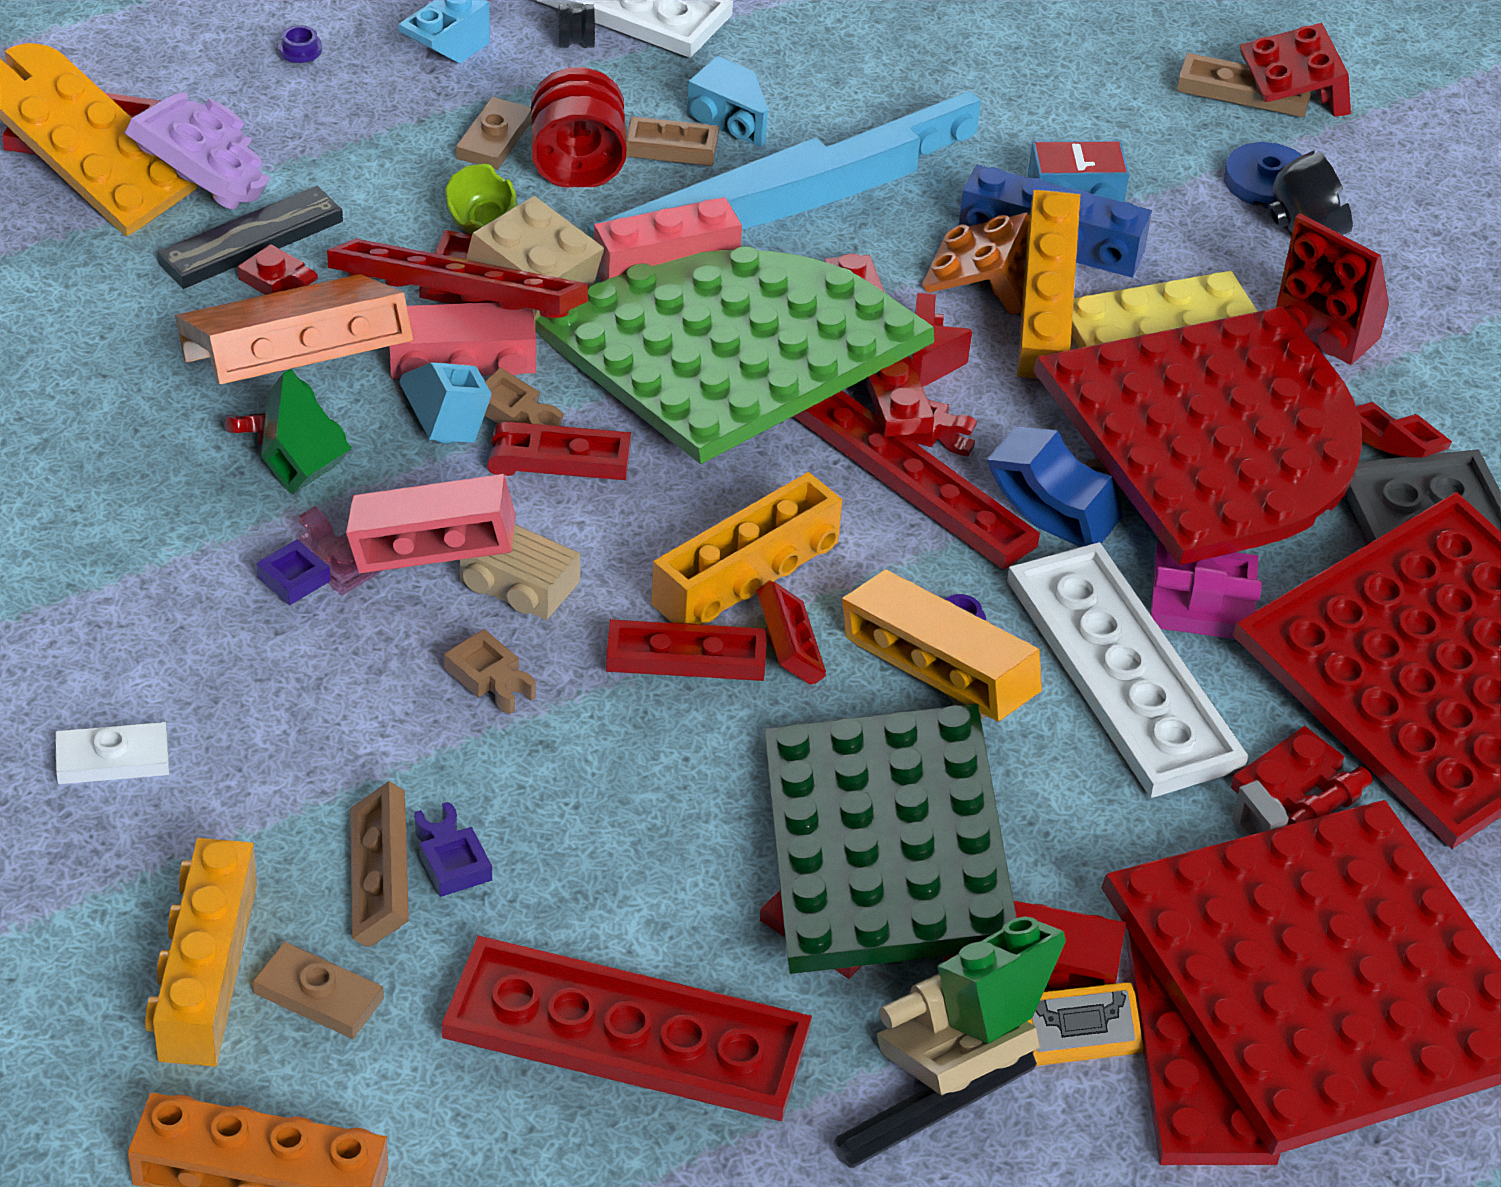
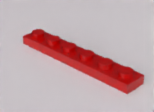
(469, 278)
(896, 388)
(922, 480)

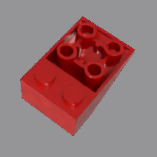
(1334, 290)

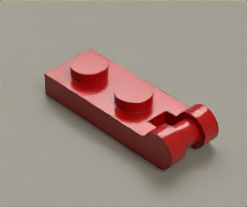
(559, 451)

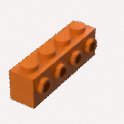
(235, 1146)

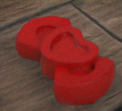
(246, 423)

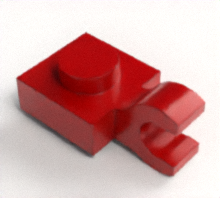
(275, 271)
(947, 430)

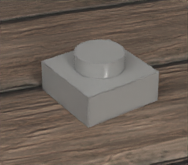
(1257, 810)

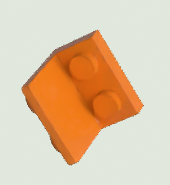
(982, 253)

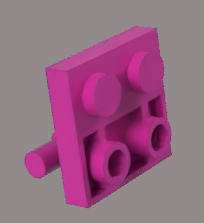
(1204, 594)

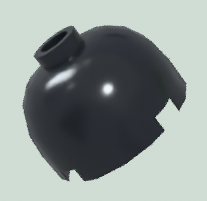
(1309, 188)

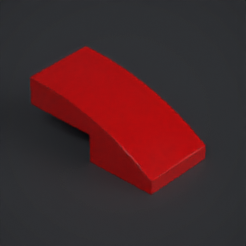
(1402, 437)

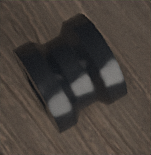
(576, 25)

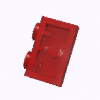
(1299, 64)

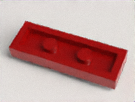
(686, 650)

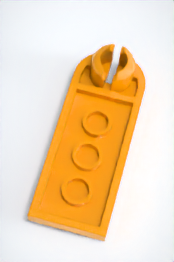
(84, 137)

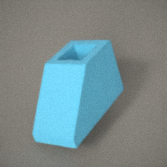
(451, 27)
(729, 98)
(447, 400)

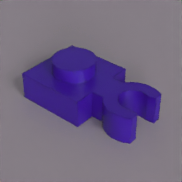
(451, 856)

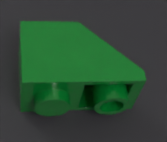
(298, 435)
(1001, 978)

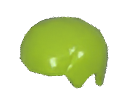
(478, 197)

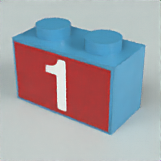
(1082, 165)

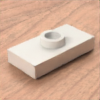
(112, 753)

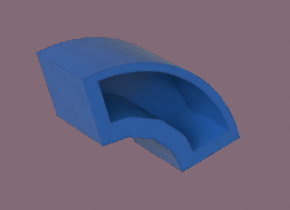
(1055, 487)

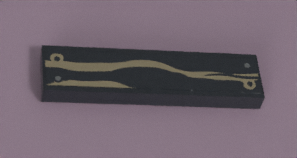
(246, 236)

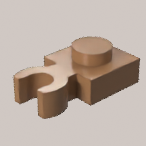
(517, 402)
(486, 666)

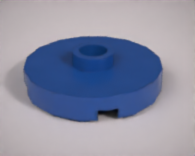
(1253, 169)

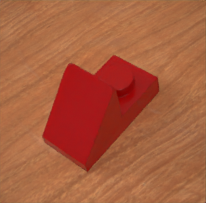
(949, 348)

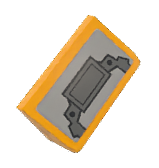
(1087, 1024)

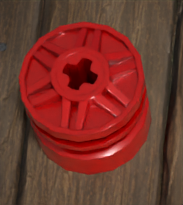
(578, 128)

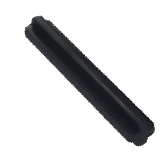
(919, 1113)

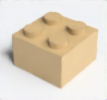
(538, 242)

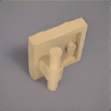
(938, 1055)

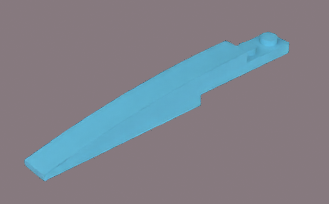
(818, 174)

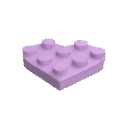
(202, 146)

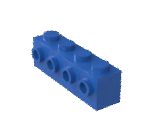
(1101, 226)

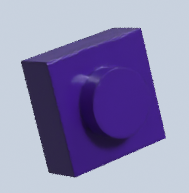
(293, 572)

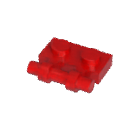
(1300, 766)

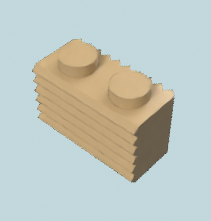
(530, 578)

